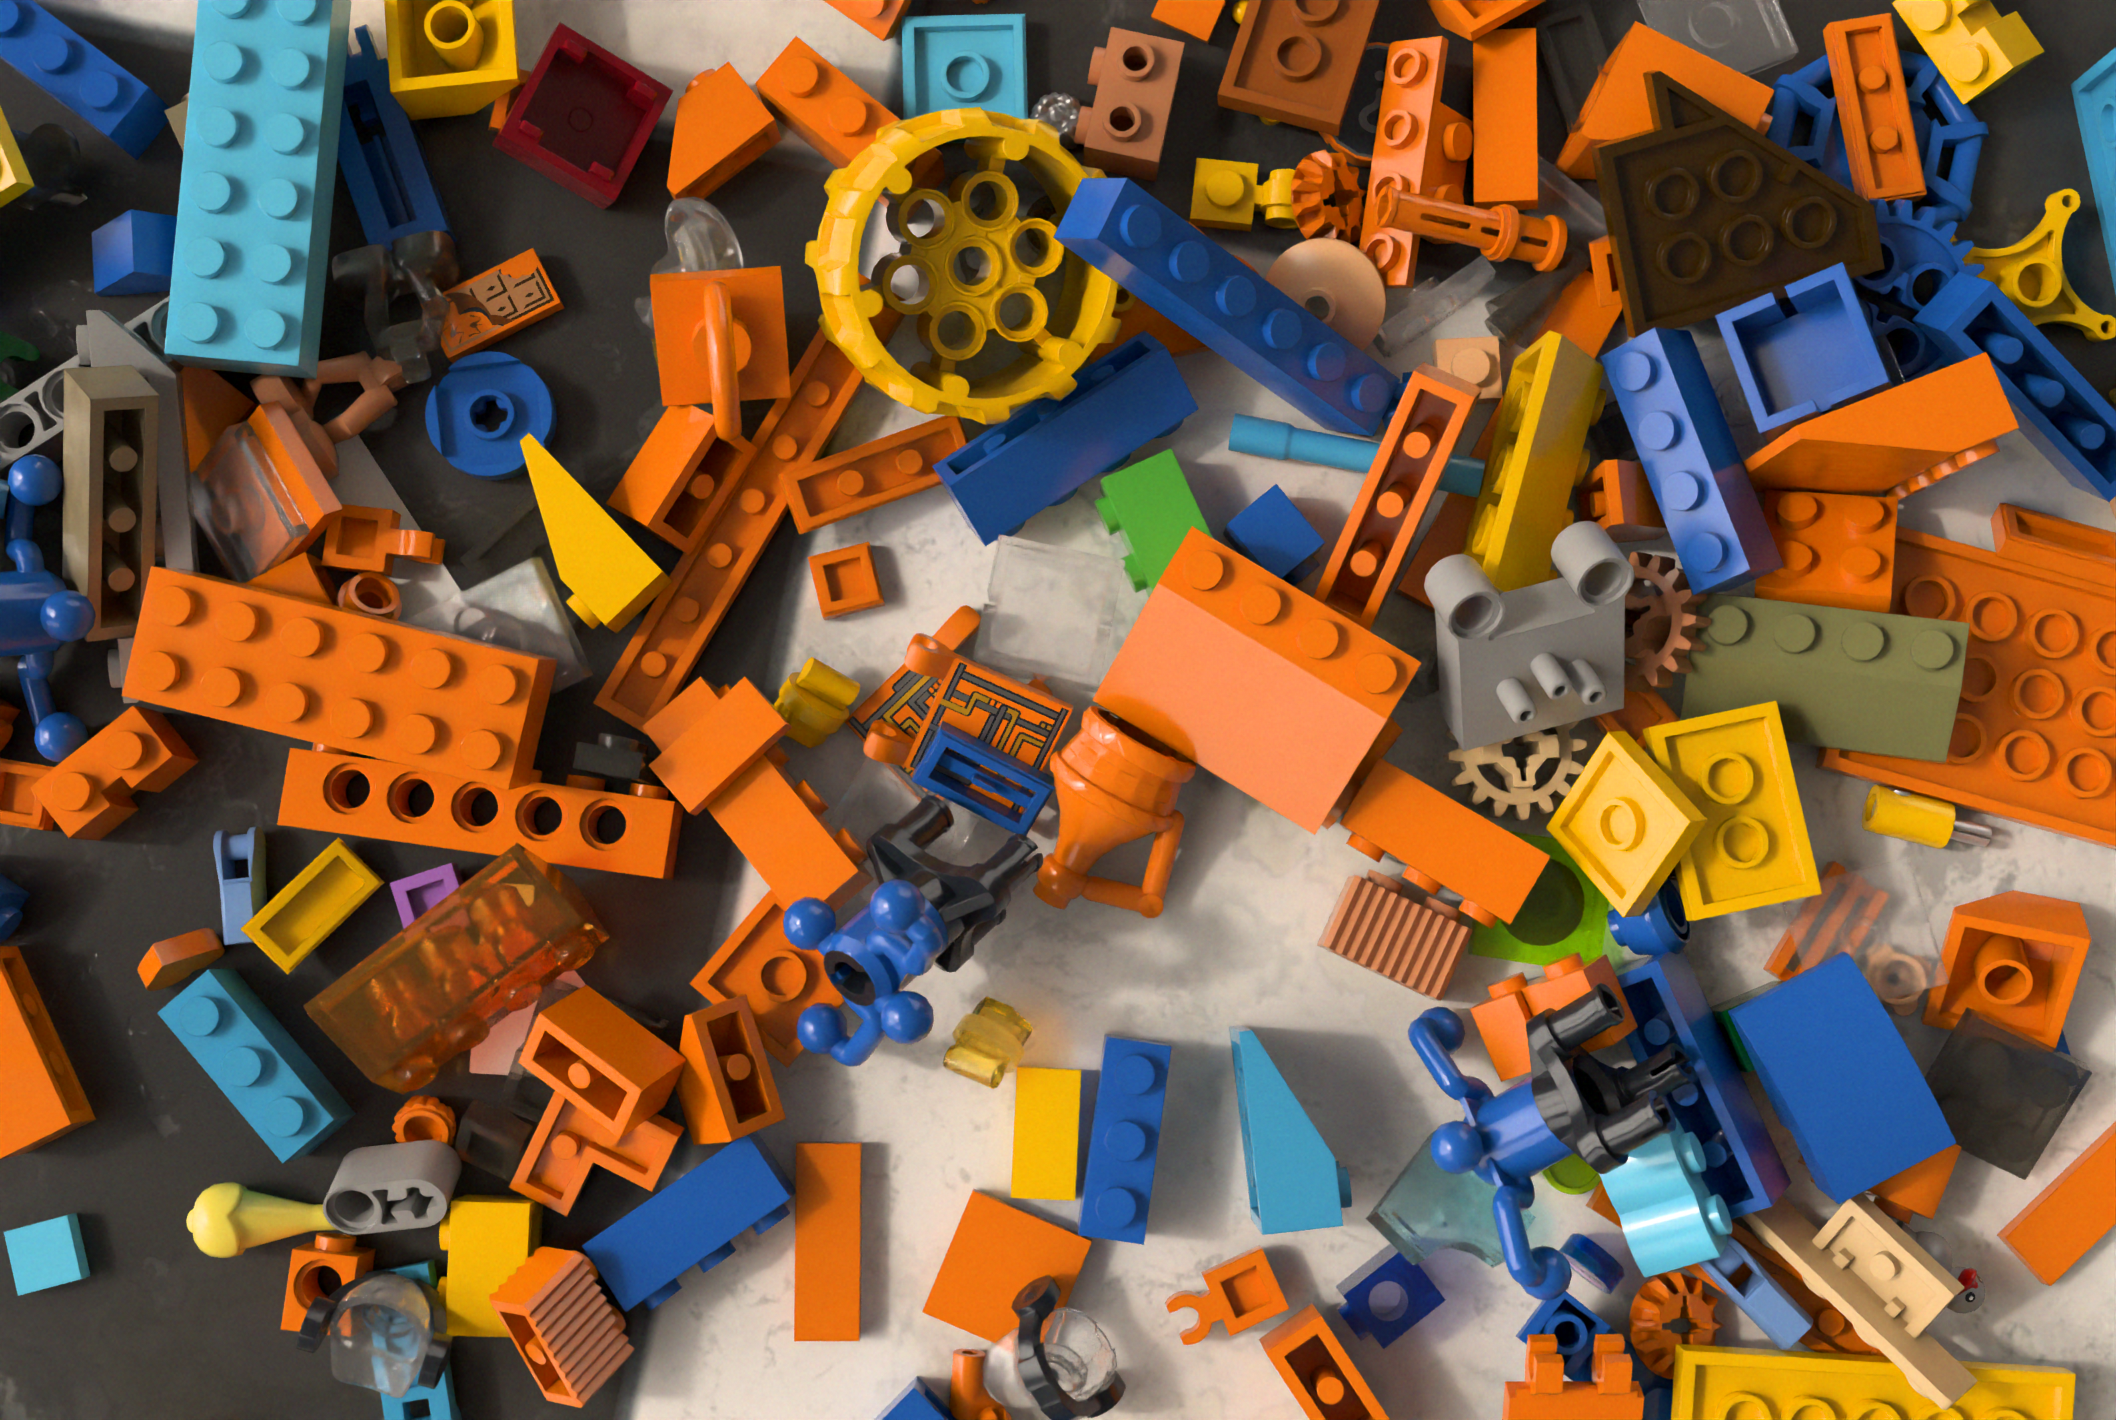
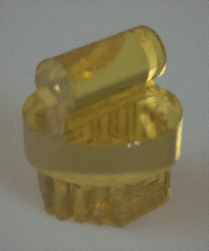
(988, 1043)

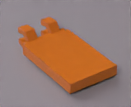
(1548, 1397)

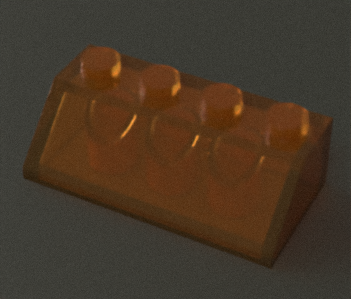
(459, 970)

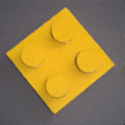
(1625, 823)

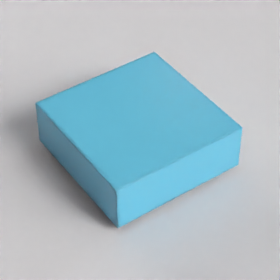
(47, 1254)

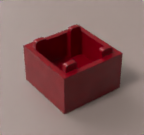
(582, 117)

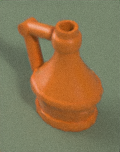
(1111, 791)

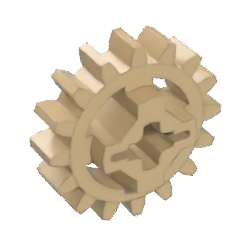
(1519, 778)

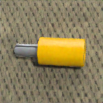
(1918, 819)

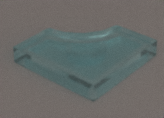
(1439, 1211)

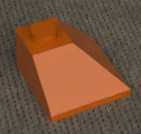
(2013, 962)

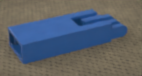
(392, 173)

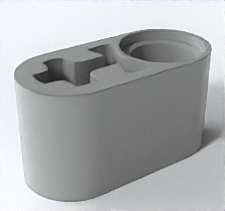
(392, 1187)

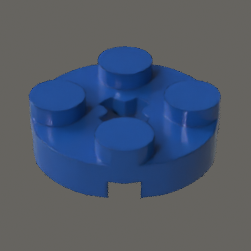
(464, 394)

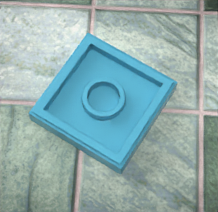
(964, 64)

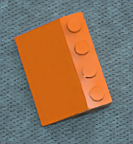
(1892, 439)
(1255, 680)

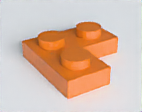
(571, 1144)

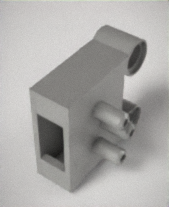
(1534, 651)

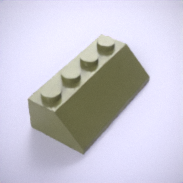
(1835, 672)

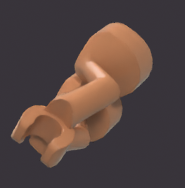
(378, 380)

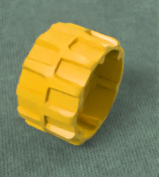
(1049, 354)

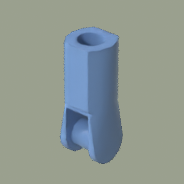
(241, 896)
(1759, 1296)

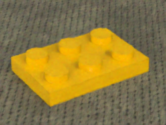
(1755, 829)

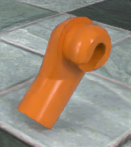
(967, 1394)

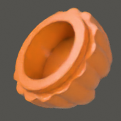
(425, 1120)

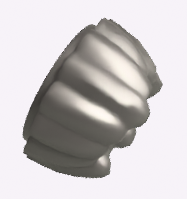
(1060, 112)

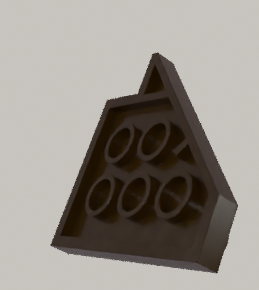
(1718, 214)

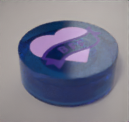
(1592, 1262)

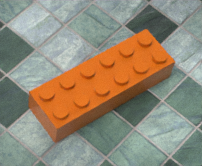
(339, 677)

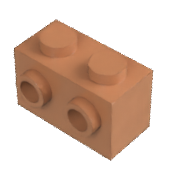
(1131, 103)

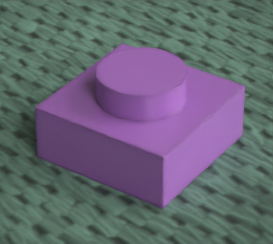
(424, 890)

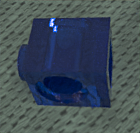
(1416, 1300)

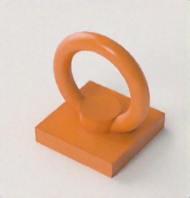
(721, 340)

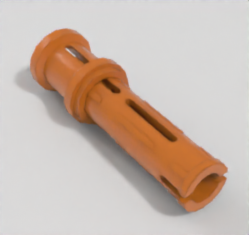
(1493, 230)

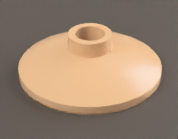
(1341, 277)

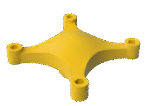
(2035, 276)

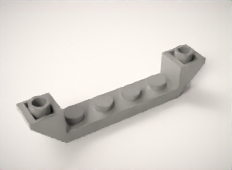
(110, 343)

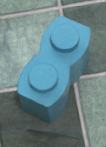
(1666, 1204)

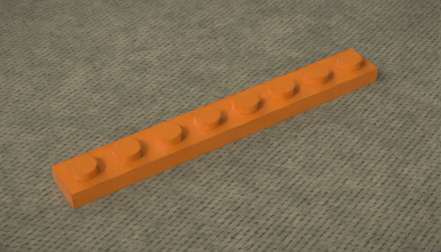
(716, 570)

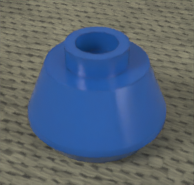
(1659, 927)

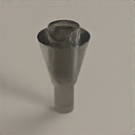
(1524, 309)

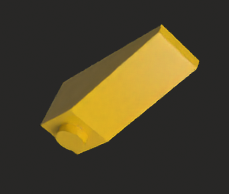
(591, 551)

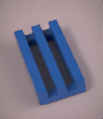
(993, 759)

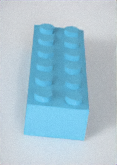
(257, 185)

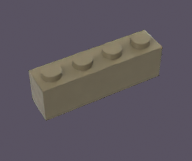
(109, 492)

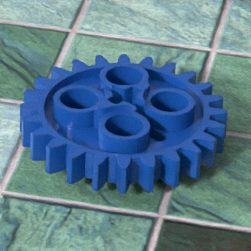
(1908, 249)

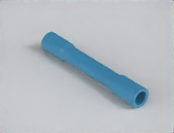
(1284, 441)

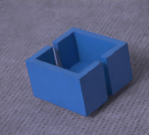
(1804, 362)

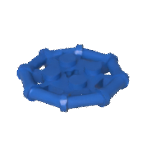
(1826, 141)

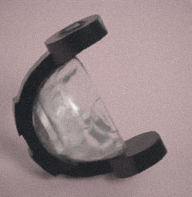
(381, 1332)
(1053, 1359)

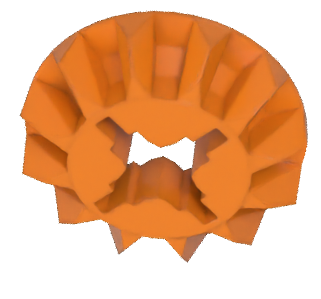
(1314, 181)
(1668, 1298)

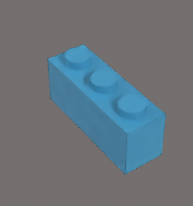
(256, 1063)

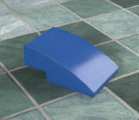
(1841, 1078)

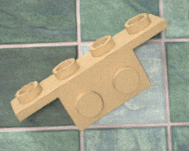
(1877, 1282)

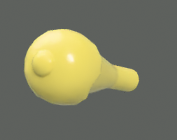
(233, 1219)

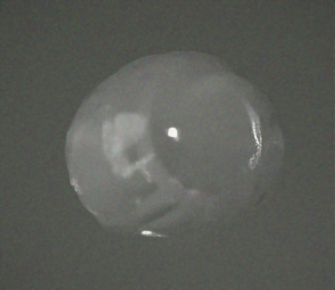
(697, 241)

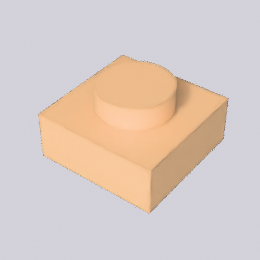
(1474, 361)

